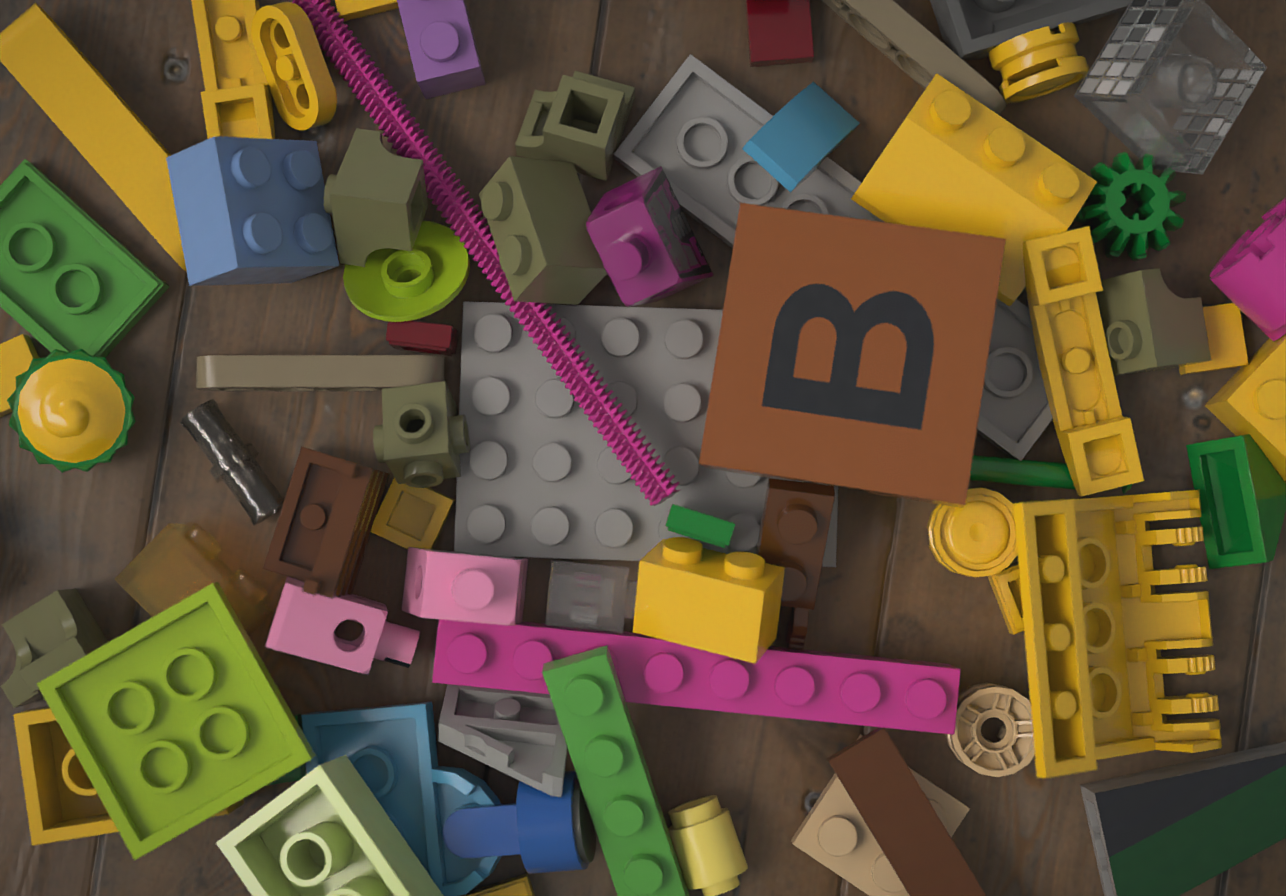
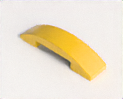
(236, 90)
(1076, 362)

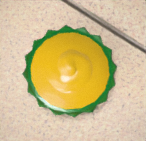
(71, 410)

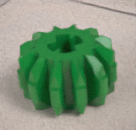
(1149, 220)

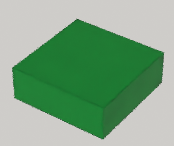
(699, 526)

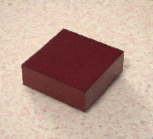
(779, 32)
(422, 337)

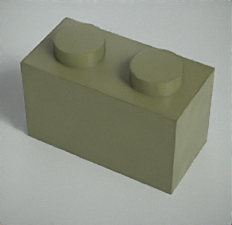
(542, 231)

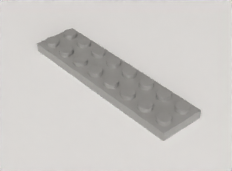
(698, 140)

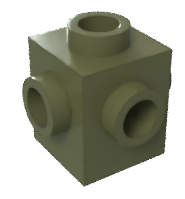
(421, 434)

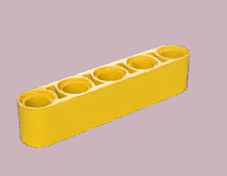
(94, 121)

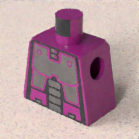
(646, 240)

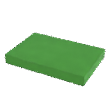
(65, 271)

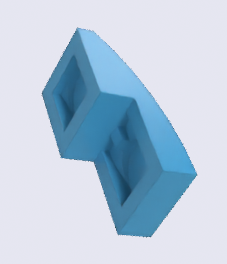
(801, 136)

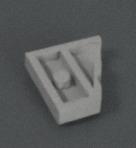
(507, 732)

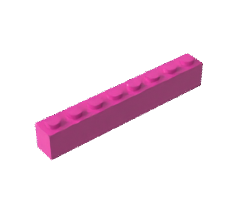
(669, 674)

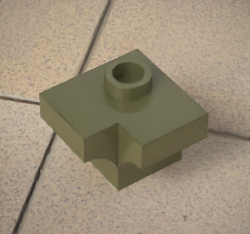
(577, 123)
(375, 199)
(1150, 325)
(47, 640)

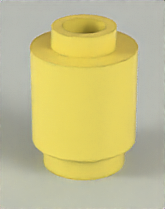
(707, 846)

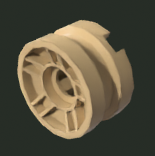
(1015, 737)

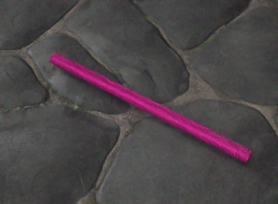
(402, 132)

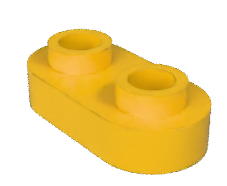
(294, 65)

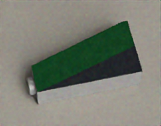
(1186, 820)

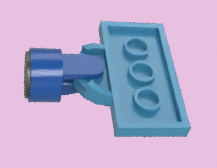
(446, 811)

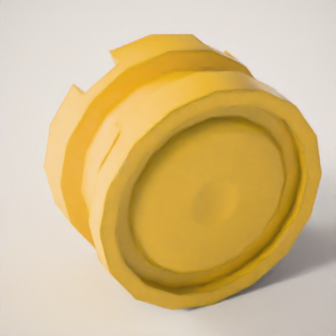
(1038, 63)
(974, 538)

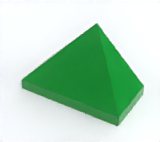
(1238, 499)

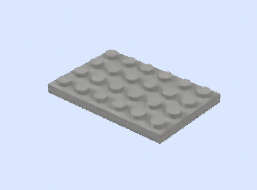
(543, 474)

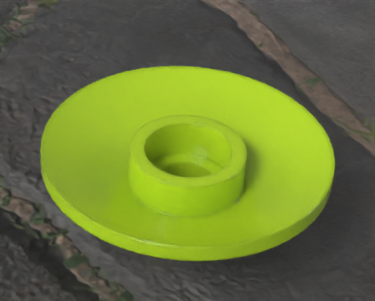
(410, 283)

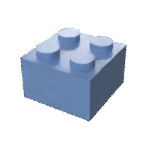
(251, 211)

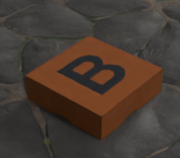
(852, 353)

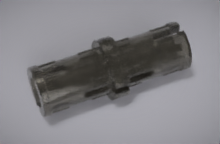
(233, 462)

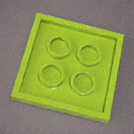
(176, 720)

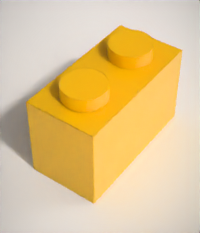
(708, 599)

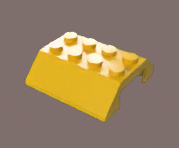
(1101, 629)

